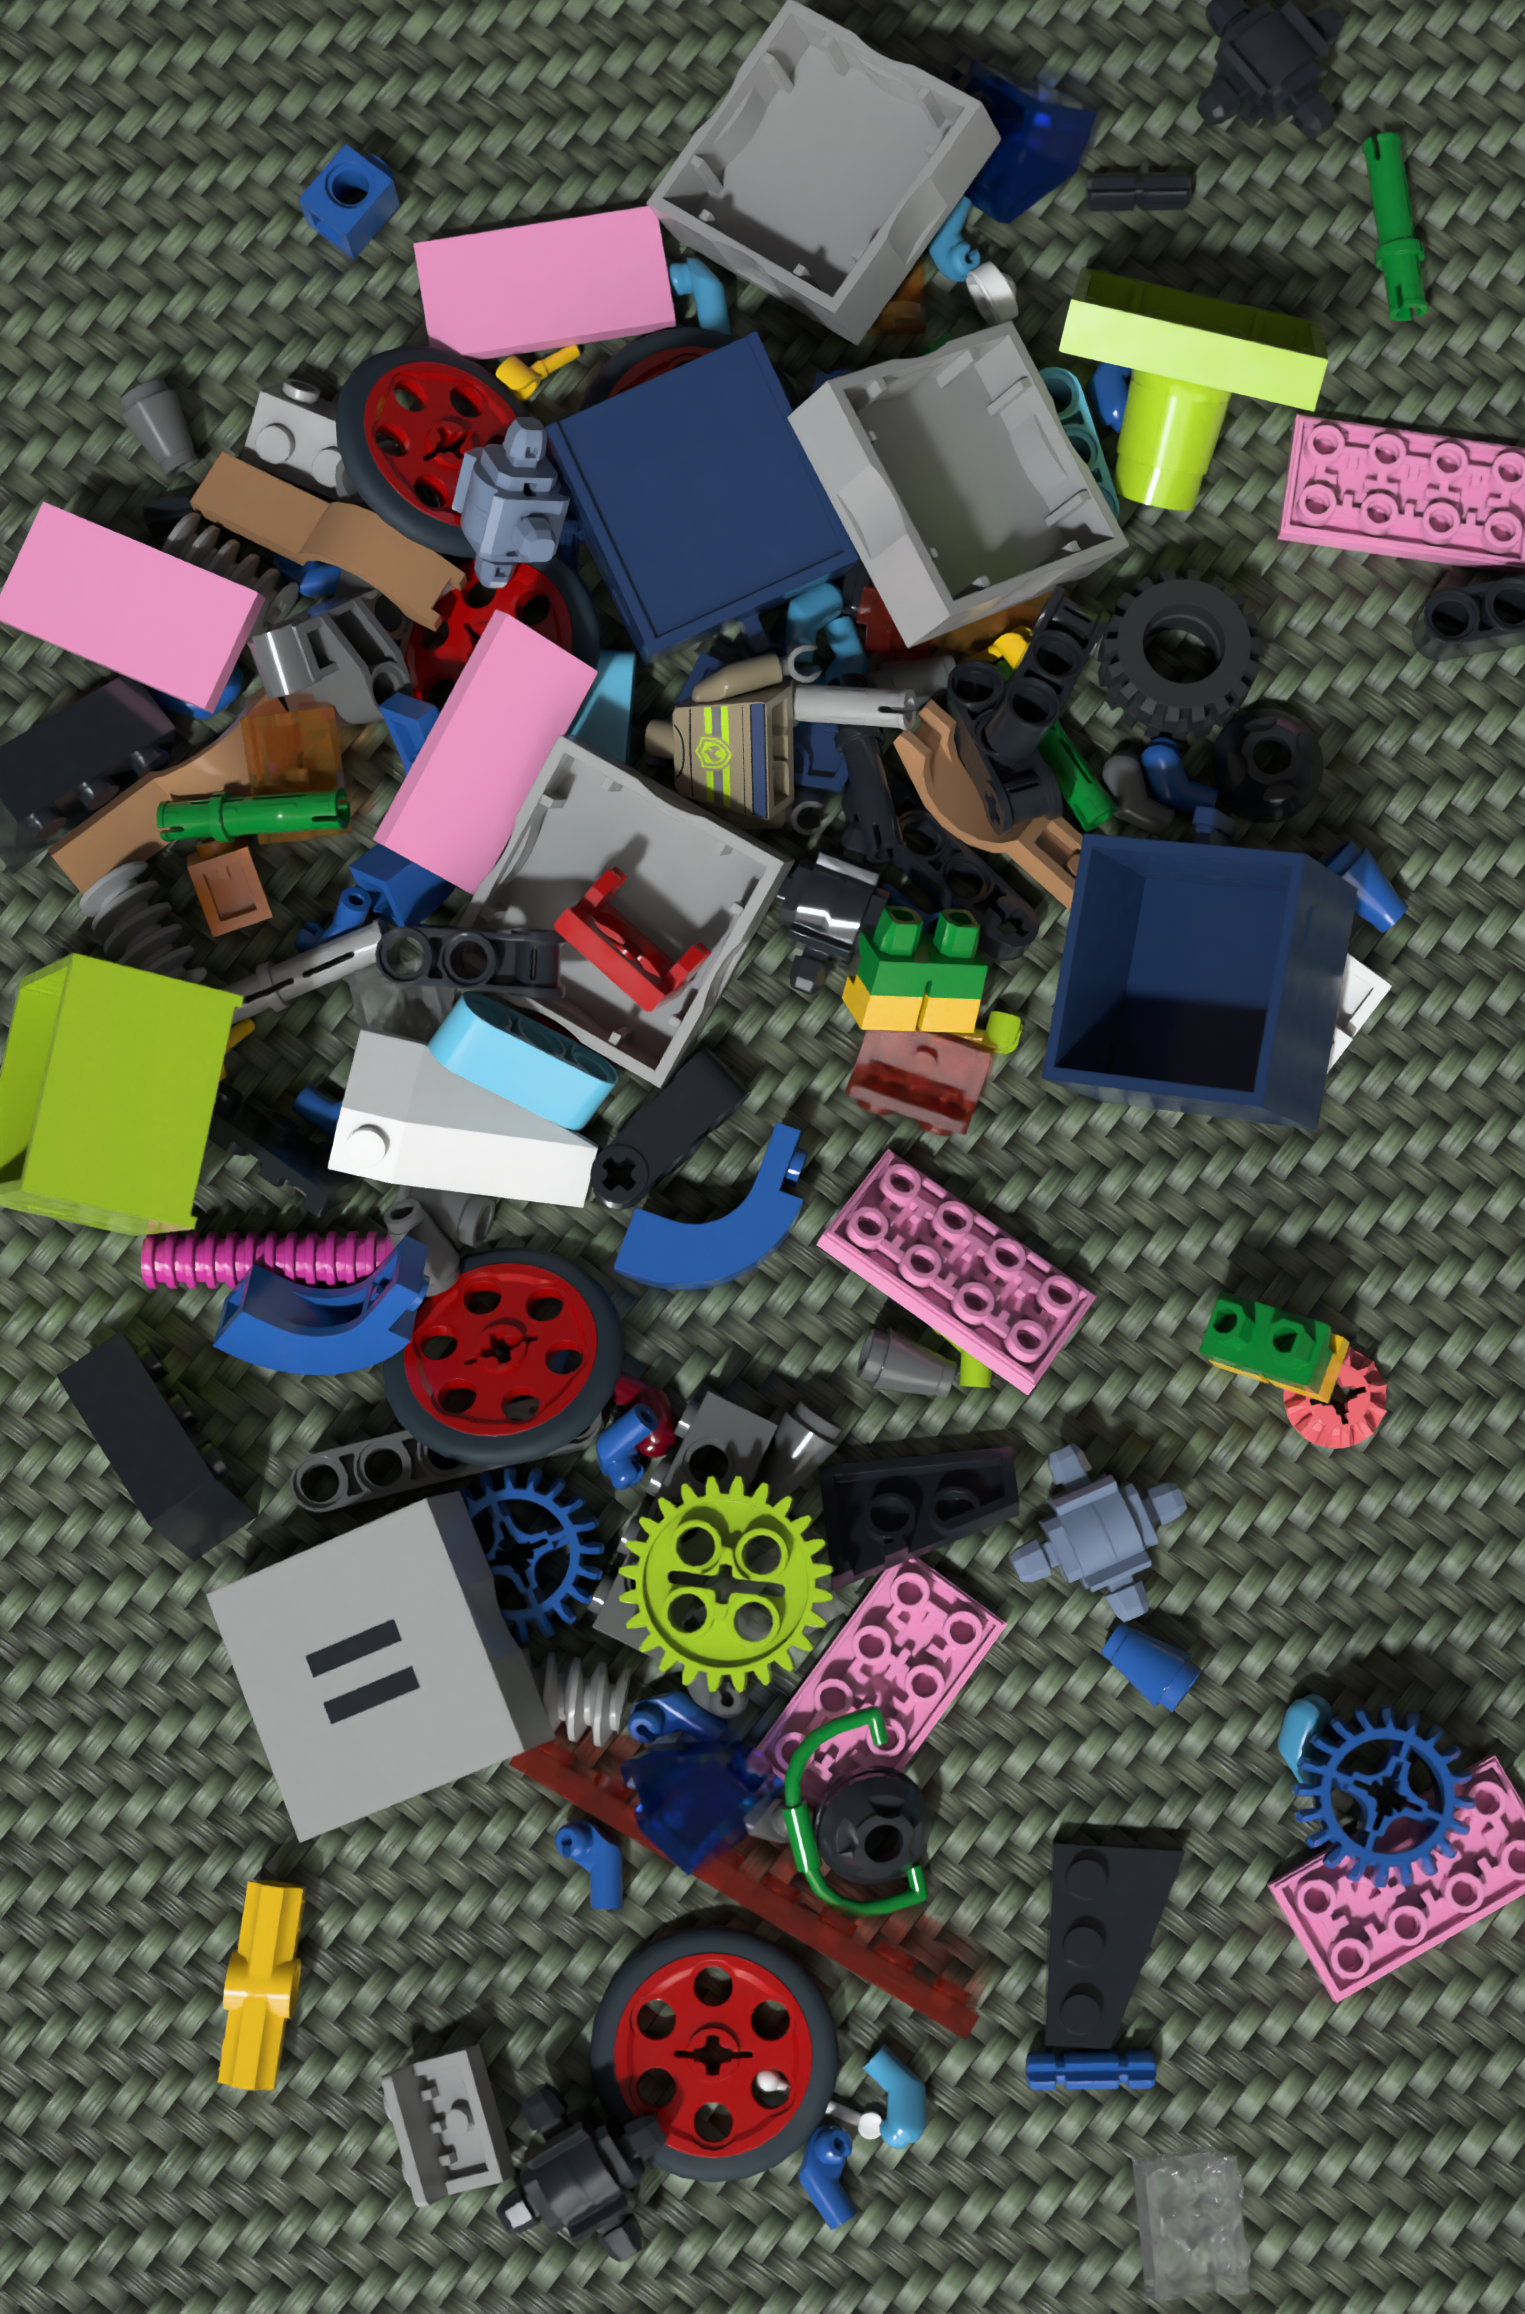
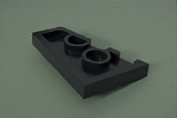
(282, 1152)
(910, 1506)
(1099, 1934)

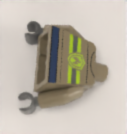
(737, 743)

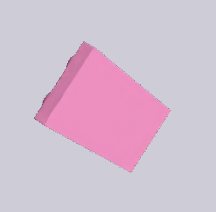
(546, 285)
(1405, 495)
(129, 607)
(485, 753)
(957, 1271)
(900, 1651)
(1367, 1931)

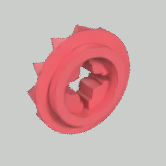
(1362, 1414)

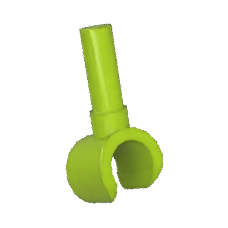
(1001, 1033)

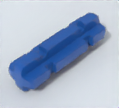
(1090, 2069)

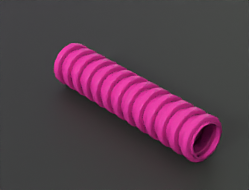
(228, 1259)

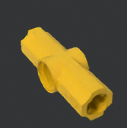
(262, 1985)

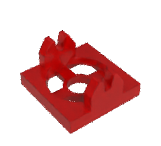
(624, 950)

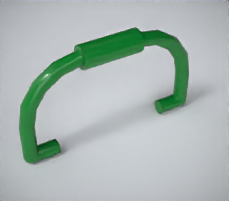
(802, 1833)

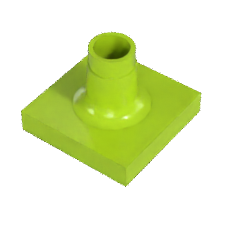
(1185, 366)

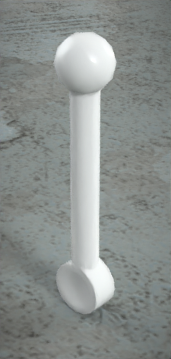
(867, 2122)

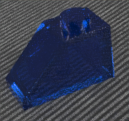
(1039, 146)
(700, 1797)

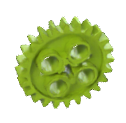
(719, 1644)

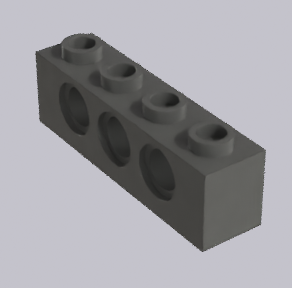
(712, 1424)

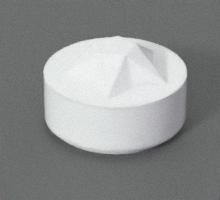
(992, 293)

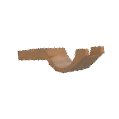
(333, 533)
(127, 825)
(1040, 846)

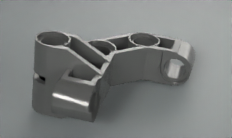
(341, 649)

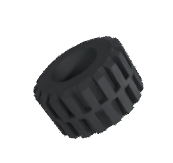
(1187, 607)

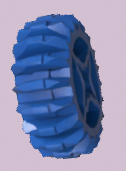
(568, 1533)
(1395, 1766)

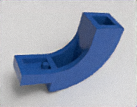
(398, 887)
(720, 1251)
(325, 1329)

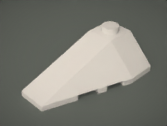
(433, 1129)

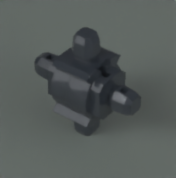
(1270, 65)
(828, 908)
(582, 2172)

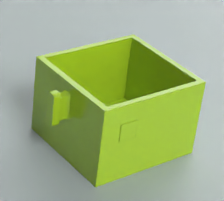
(109, 1094)

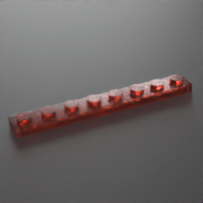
(769, 1898)

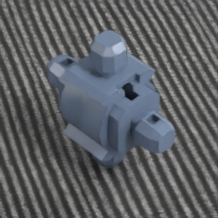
(510, 503)
(1098, 1532)

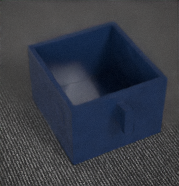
(699, 502)
(1201, 977)

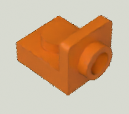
(228, 885)

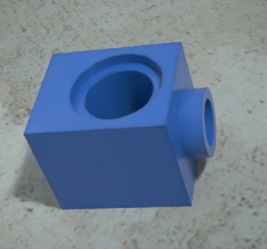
(350, 225)

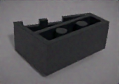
(77, 765)
(154, 1445)

